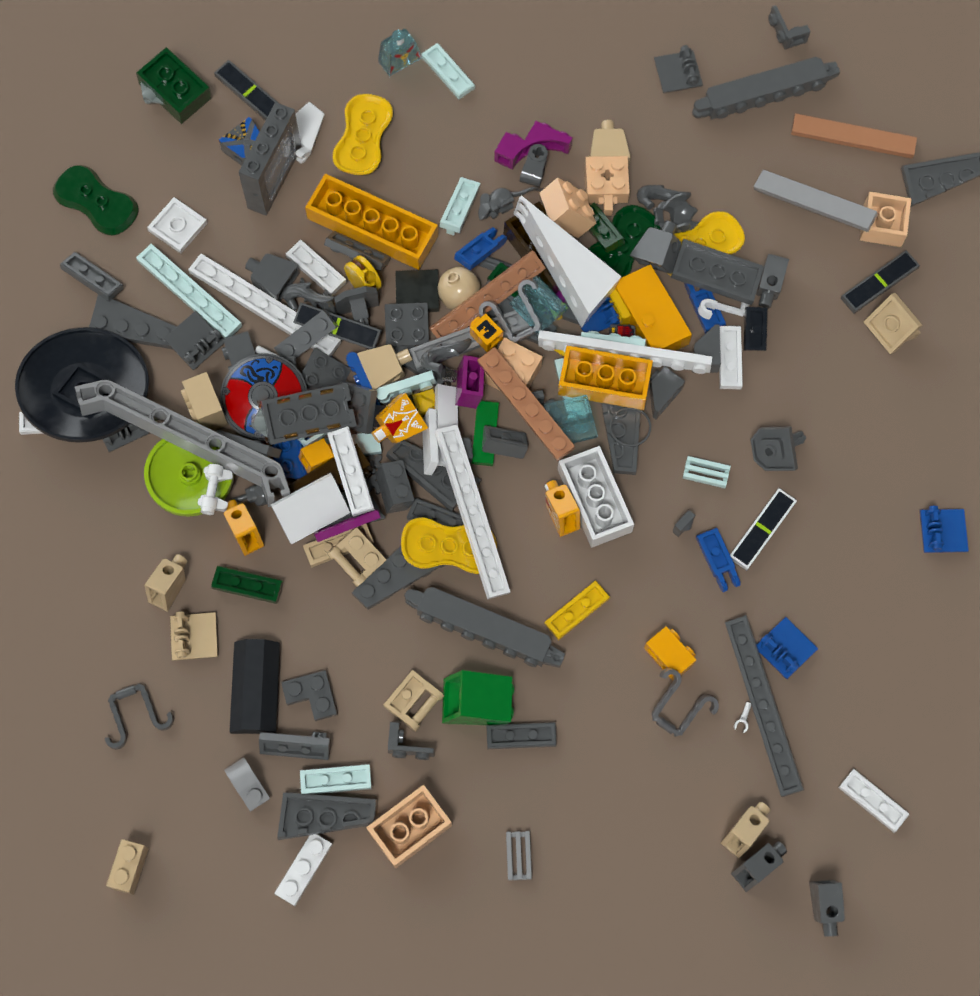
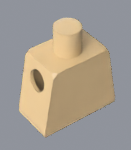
(609, 141)
(384, 365)
(166, 582)
(747, 829)

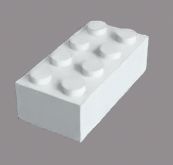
(597, 496)

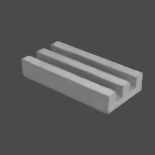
(517, 835)

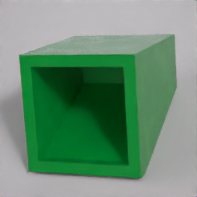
(477, 699)

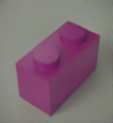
(469, 383)

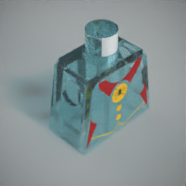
(398, 52)

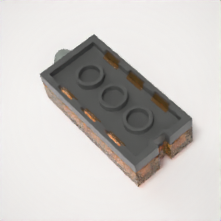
(304, 414)

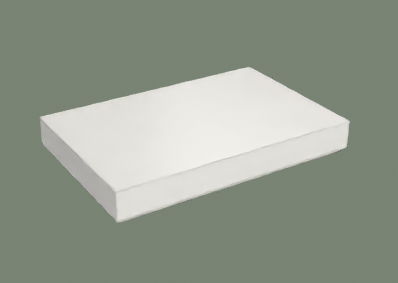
(310, 508)

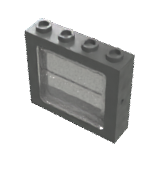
(270, 159)

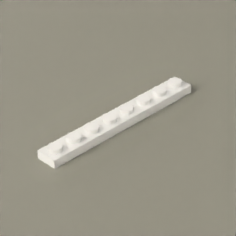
(254, 299)
(660, 357)
(472, 512)

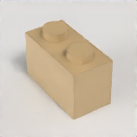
(127, 867)

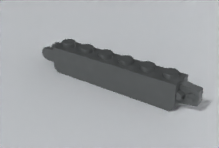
(765, 88)
(484, 626)

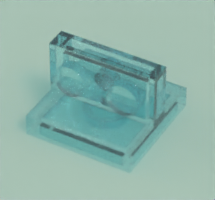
(545, 304)
(574, 418)

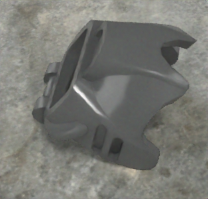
(680, 213)

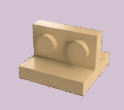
(893, 323)

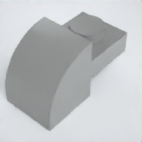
(246, 784)

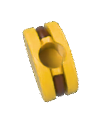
(362, 273)

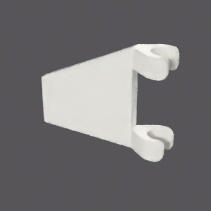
(309, 123)

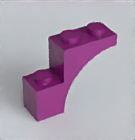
(514, 148)

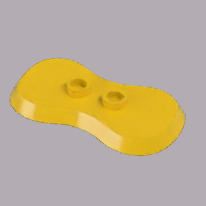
(359, 147)
(717, 231)
(433, 544)

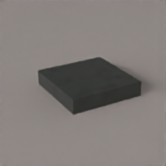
(418, 287)

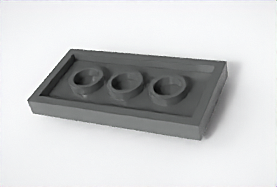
(717, 272)

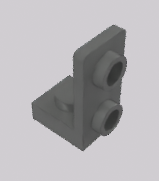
(788, 38)
(396, 736)

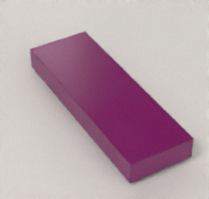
(346, 525)

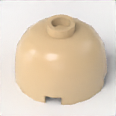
(457, 286)

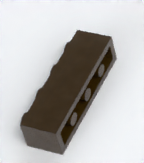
(330, 467)

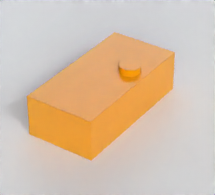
(653, 310)
(605, 377)

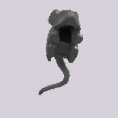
(499, 201)

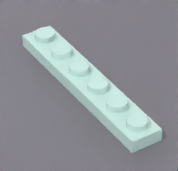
(189, 291)

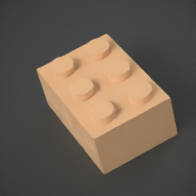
(409, 826)

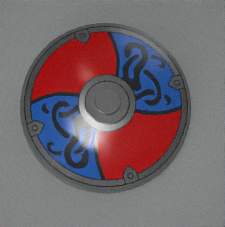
(254, 380)

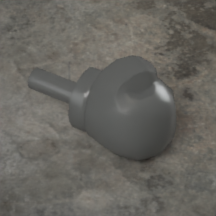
(253, 494)

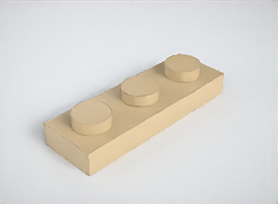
(317, 551)

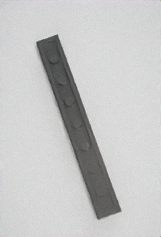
(764, 706)

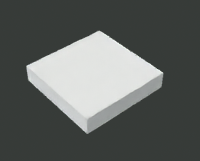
(177, 225)

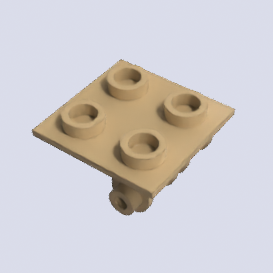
(193, 636)

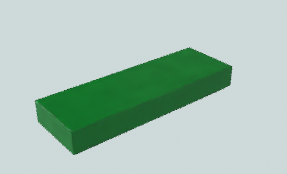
(485, 416)

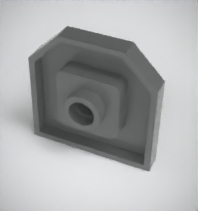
(357, 302)
(775, 448)

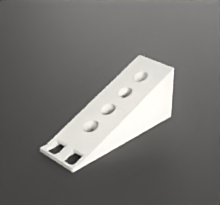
(576, 270)

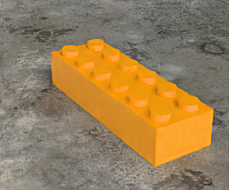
(372, 221)

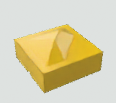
(424, 401)

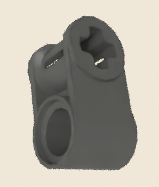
(534, 167)

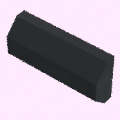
(255, 686)

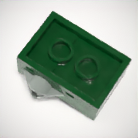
(172, 85)

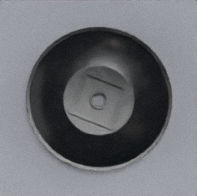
(70, 359)

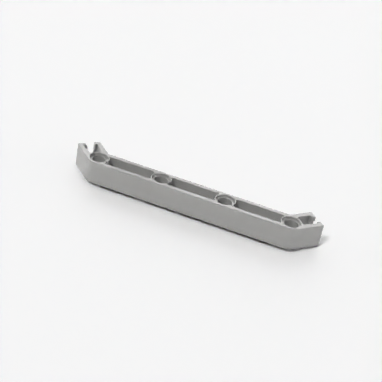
(183, 434)

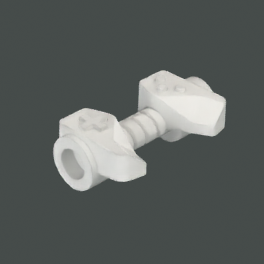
(209, 502)

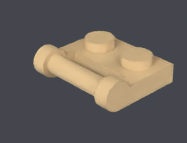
(362, 551)
(406, 697)

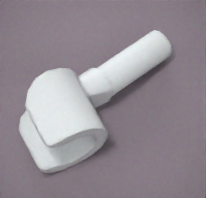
(743, 718)

